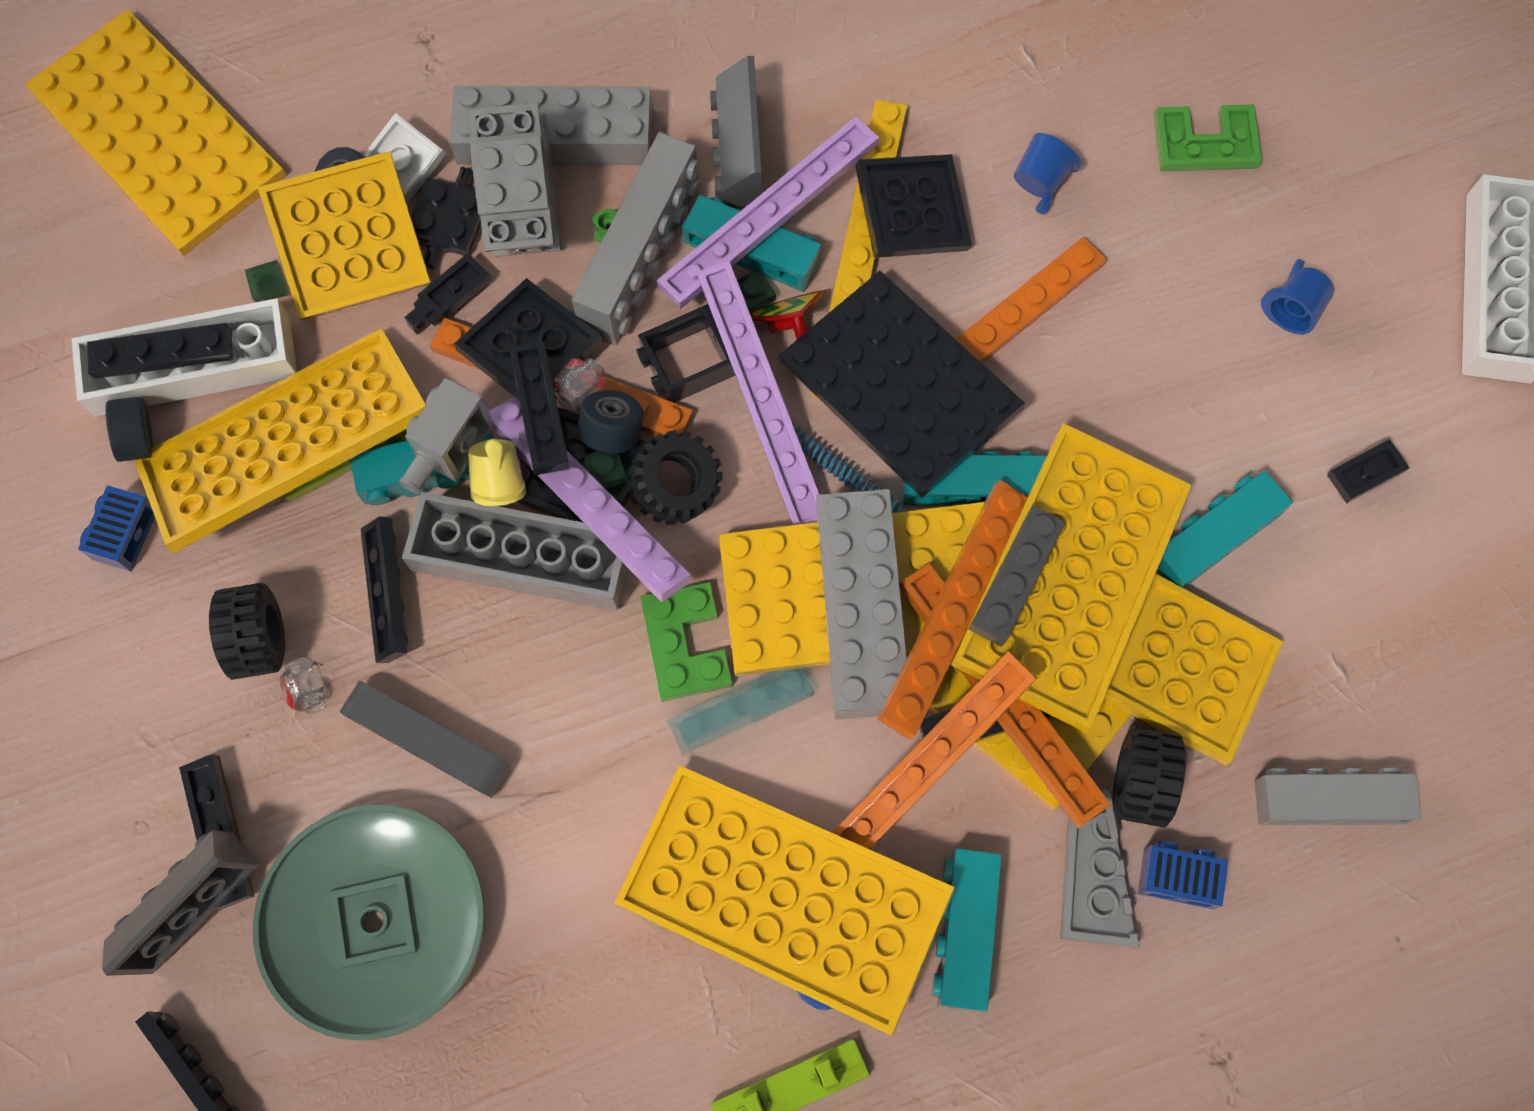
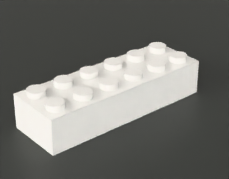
(1499, 280)
(260, 355)

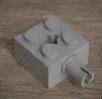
(444, 434)

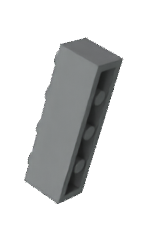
(1337, 798)

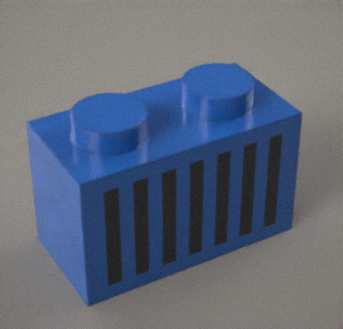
(117, 528)
(1183, 876)

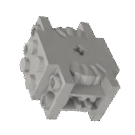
(514, 180)

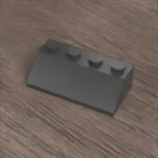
(737, 135)
(177, 905)

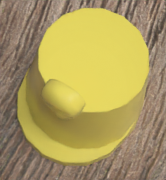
(495, 473)

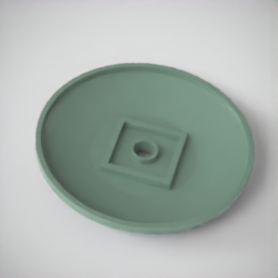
(314, 912)

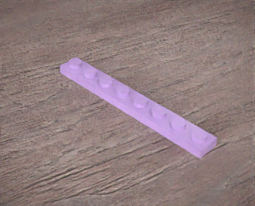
(770, 209)
(760, 392)
(599, 511)

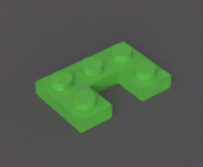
(1232, 149)
(674, 669)

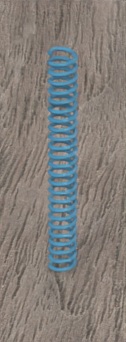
(834, 470)

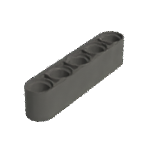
(425, 739)

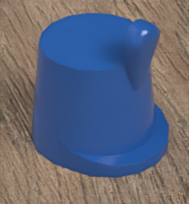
(1045, 167)
(1299, 300)

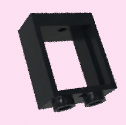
(675, 331)

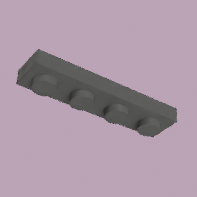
(1016, 576)

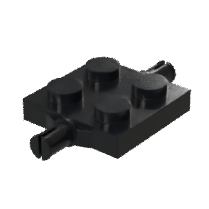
(446, 217)

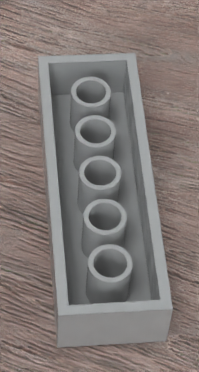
(582, 121)
(638, 238)
(513, 551)
(860, 599)

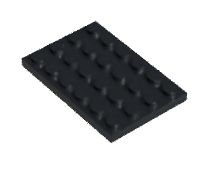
(901, 383)

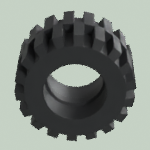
(697, 462)
(247, 631)
(1149, 776)

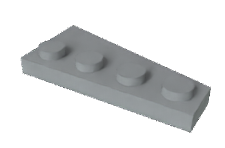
(1095, 885)

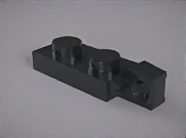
(447, 293)

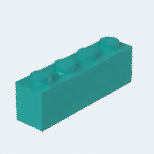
(780, 256)
(380, 469)
(975, 478)
(1223, 528)
(968, 931)

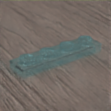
(739, 708)

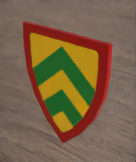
(788, 313)

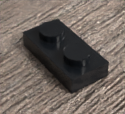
(1368, 471)

